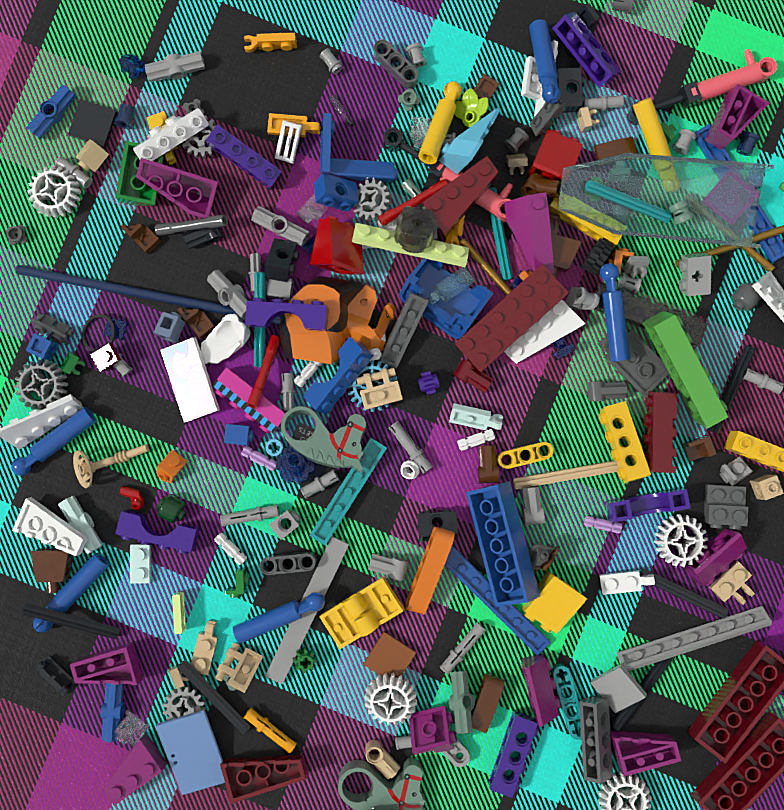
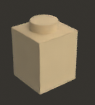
(91, 156)

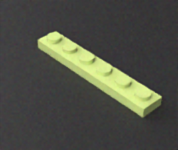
(385, 240)

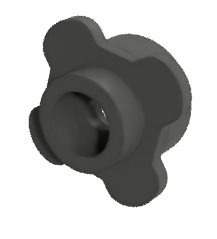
(189, 106)
(12, 231)

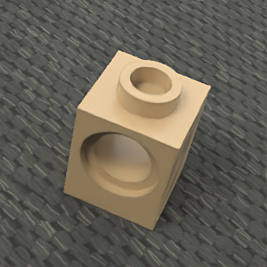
(766, 487)

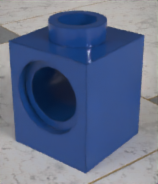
(42, 347)
(238, 434)

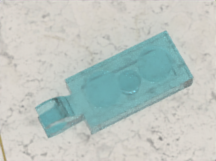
(451, 286)

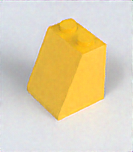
(555, 605)

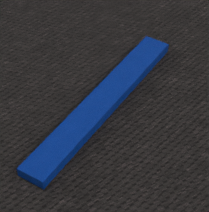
(773, 246)
(507, 614)

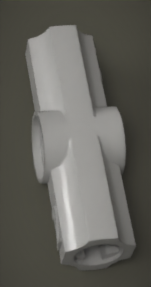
(175, 66)
(270, 221)
(228, 293)

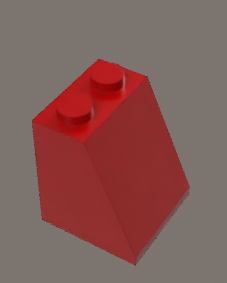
(555, 154)
(334, 248)

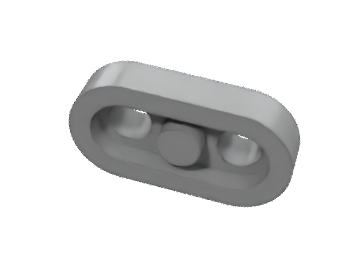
(458, 761)

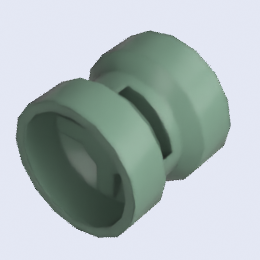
(680, 207)

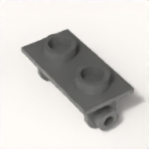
(542, 120)
(45, 325)
(539, 554)

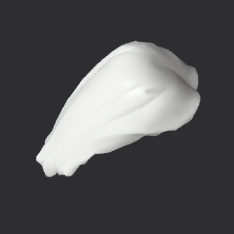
(225, 339)

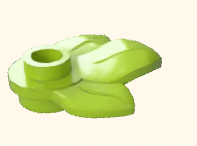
(471, 105)

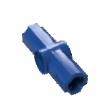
(59, 102)
(112, 711)

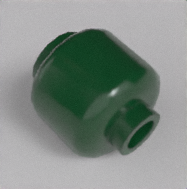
(171, 508)

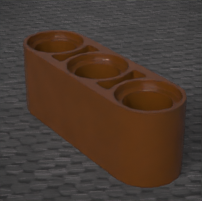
(486, 702)

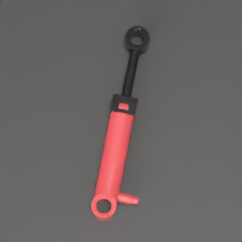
(693, 92)
(489, 200)

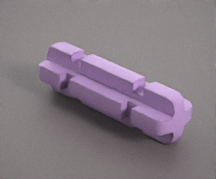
(259, 458)
(602, 524)

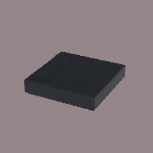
(92, 123)

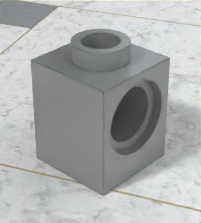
(280, 289)
(277, 525)

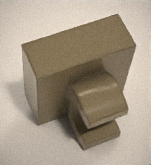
(516, 160)

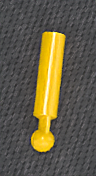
(440, 124)
(651, 127)

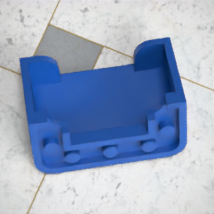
(454, 315)

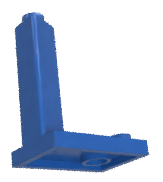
(347, 168)

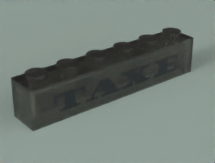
(639, 310)

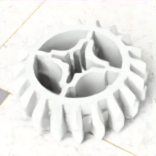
(47, 179)
(683, 556)
(377, 699)
(634, 788)

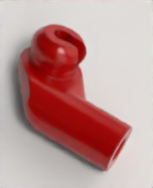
(135, 496)

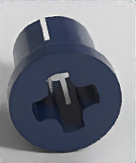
(125, 117)
(747, 143)

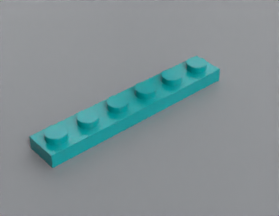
(347, 493)

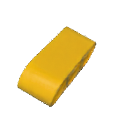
(534, 455)

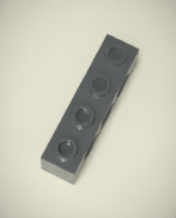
(596, 739)

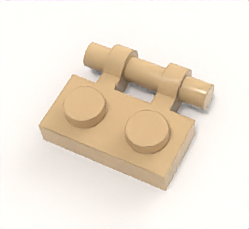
(381, 394)
(244, 670)

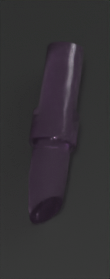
(341, 110)

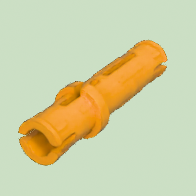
(270, 730)

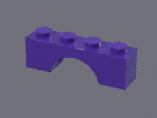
(262, 313)
(649, 503)
(134, 526)

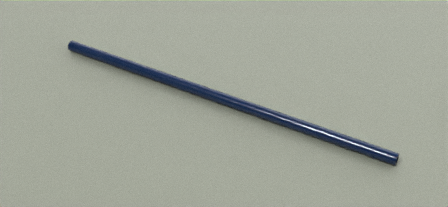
(128, 290)

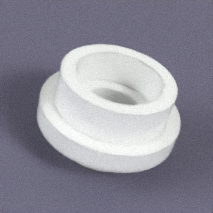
(406, 473)

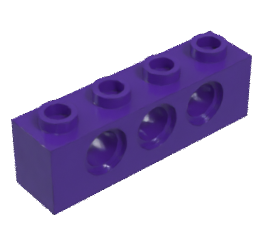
(586, 49)
(243, 157)
(509, 784)

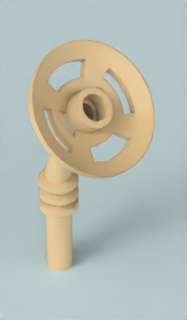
(85, 468)

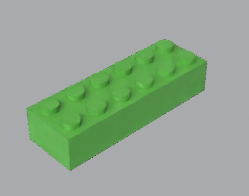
(686, 369)

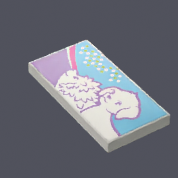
(190, 379)

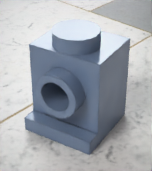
(169, 327)

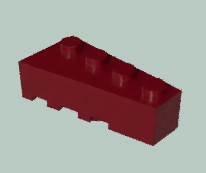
(460, 195)
(660, 431)
(261, 774)

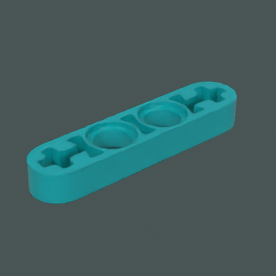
(571, 700)

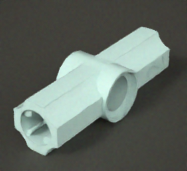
(82, 522)

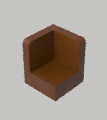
(699, 448)

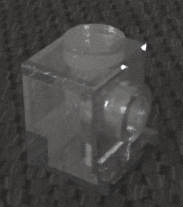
(419, 131)
(311, 210)
(131, 729)

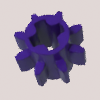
(428, 383)

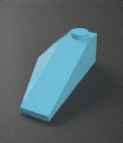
(465, 146)

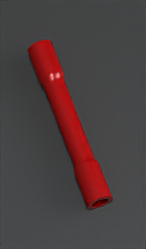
(393, 213)
(257, 391)

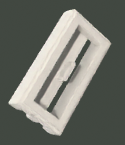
(292, 125)

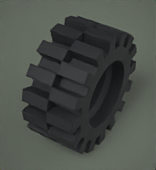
(597, 256)

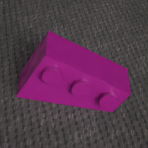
(734, 115)
(112, 666)
(643, 751)
(137, 769)

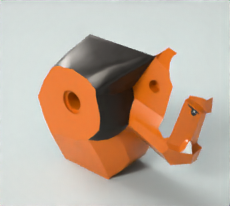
(348, 316)

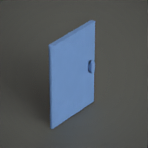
(194, 748)

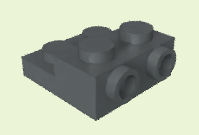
(725, 506)

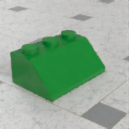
(130, 188)

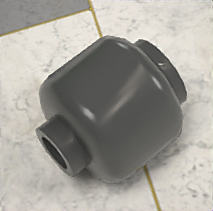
(745, 297)

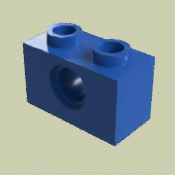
(335, 192)

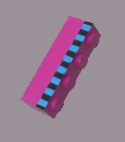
(238, 391)

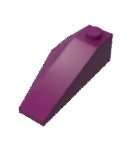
(187, 190)
(531, 226)

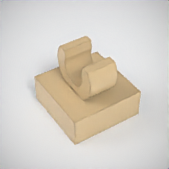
(584, 119)
(176, 676)

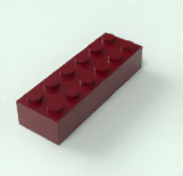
(511, 317)
(740, 702)
(747, 771)

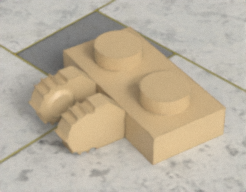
(730, 582)

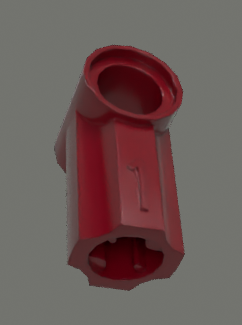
(470, 374)

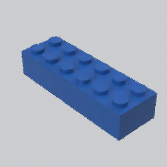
(503, 545)

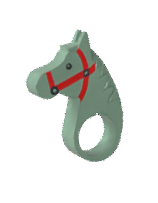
(332, 450)
(398, 794)

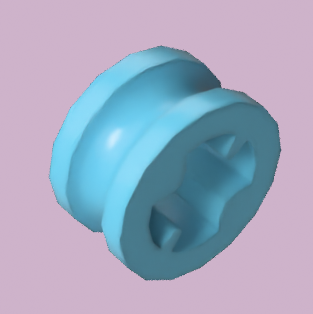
(278, 443)

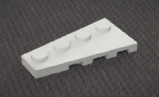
(771, 292)
(548, 329)
(27, 429)
(46, 526)

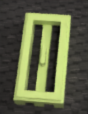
(179, 612)

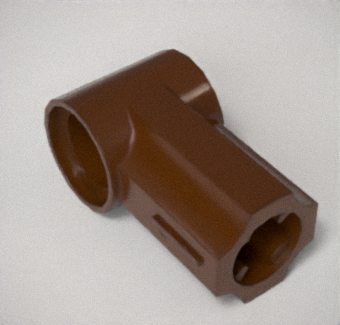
(537, 184)
(488, 470)

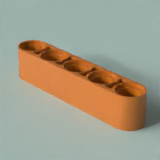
(429, 570)

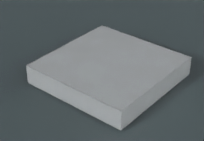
(618, 687)

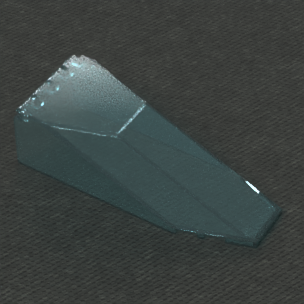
(715, 189)

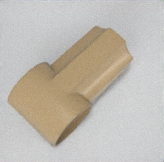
(382, 759)

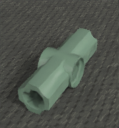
(461, 702)

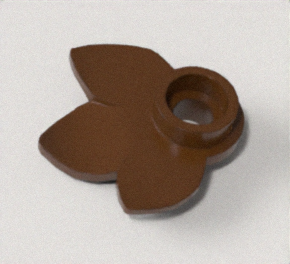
(547, 564)

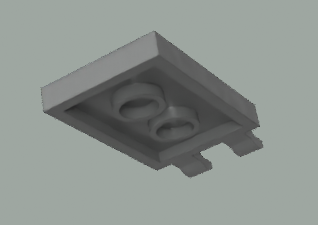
(644, 367)

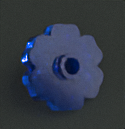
(296, 473)

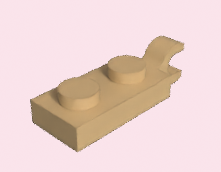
(205, 649)

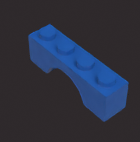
(353, 359)

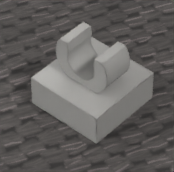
(636, 265)

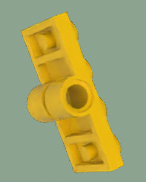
(362, 612)

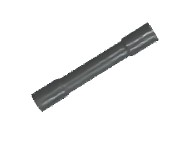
(209, 222)

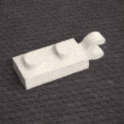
(624, 582)

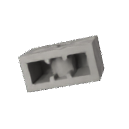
(701, 282)

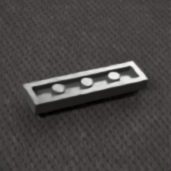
(403, 329)

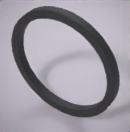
(87, 324)

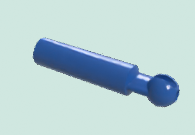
(545, 61)
(614, 314)
(54, 441)
(74, 589)
(277, 617)

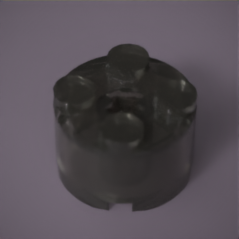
(415, 229)

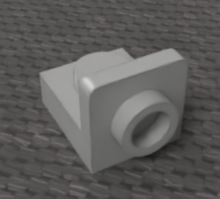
(735, 471)

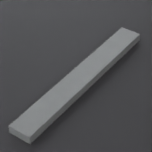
(298, 629)
(694, 638)

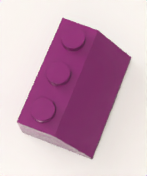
(716, 559)
(540, 688)

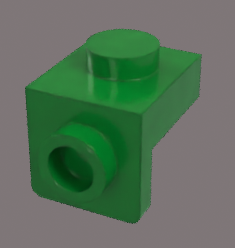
(242, 581)

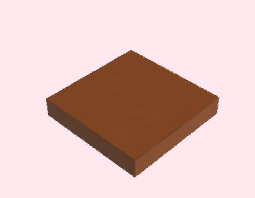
(389, 656)

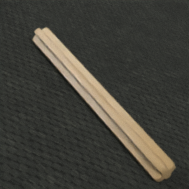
(564, 475)

